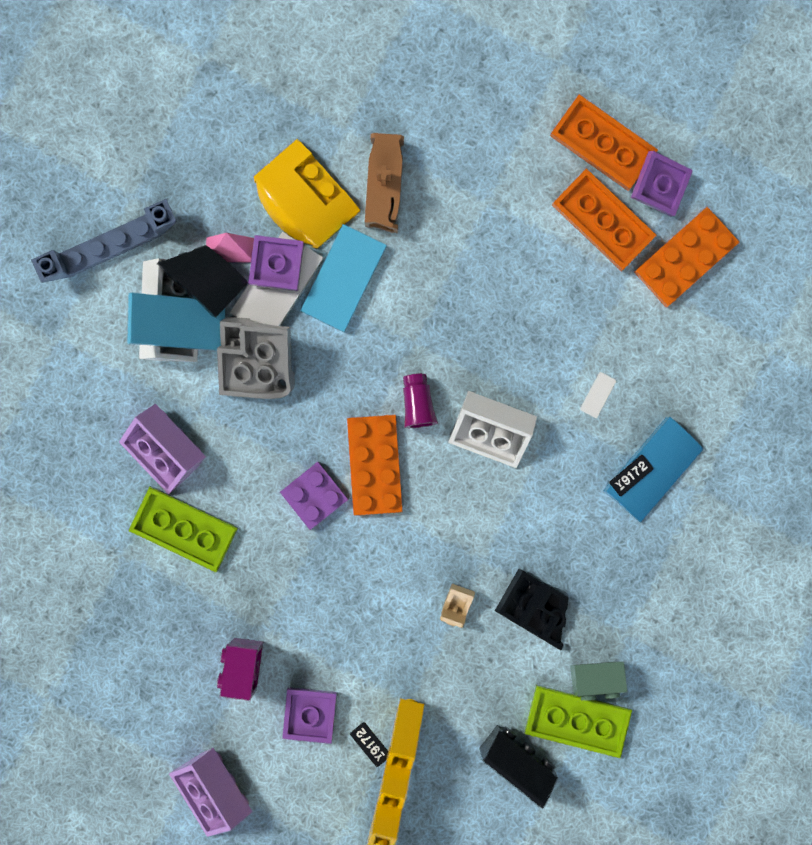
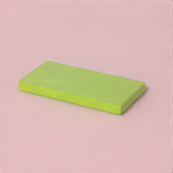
(183, 529)
(578, 723)

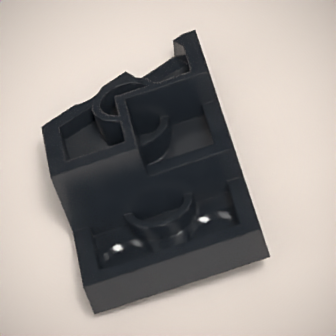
(205, 278)
(535, 608)

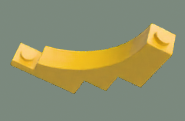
(396, 773)

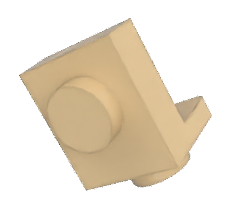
(456, 605)

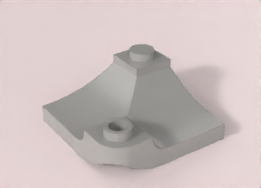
(254, 359)

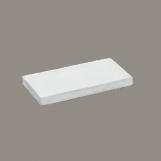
(273, 304)

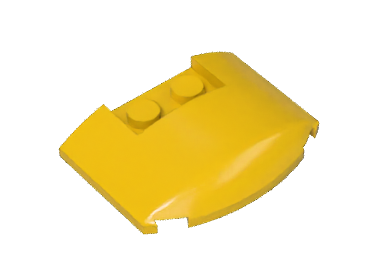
(303, 196)

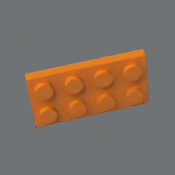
(602, 142)
(603, 220)
(686, 257)
(374, 465)

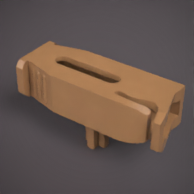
(384, 181)

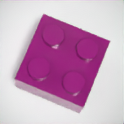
(240, 669)

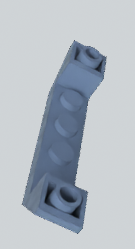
(106, 246)

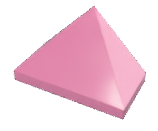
(232, 247)

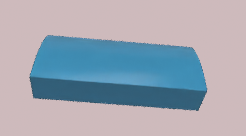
(670, 453)

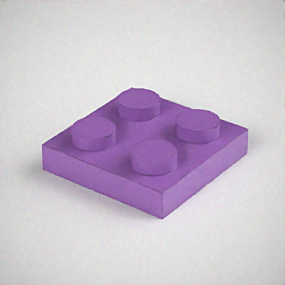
(661, 183)
(276, 263)
(314, 495)
(309, 715)

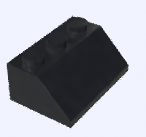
(519, 765)

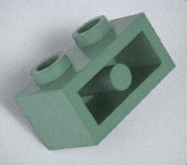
(598, 679)

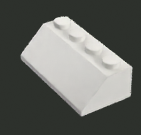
(157, 282)

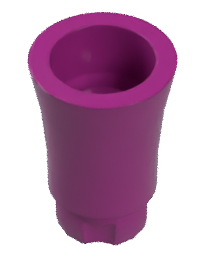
(418, 402)

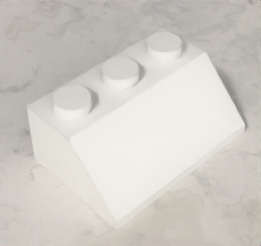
(493, 429)

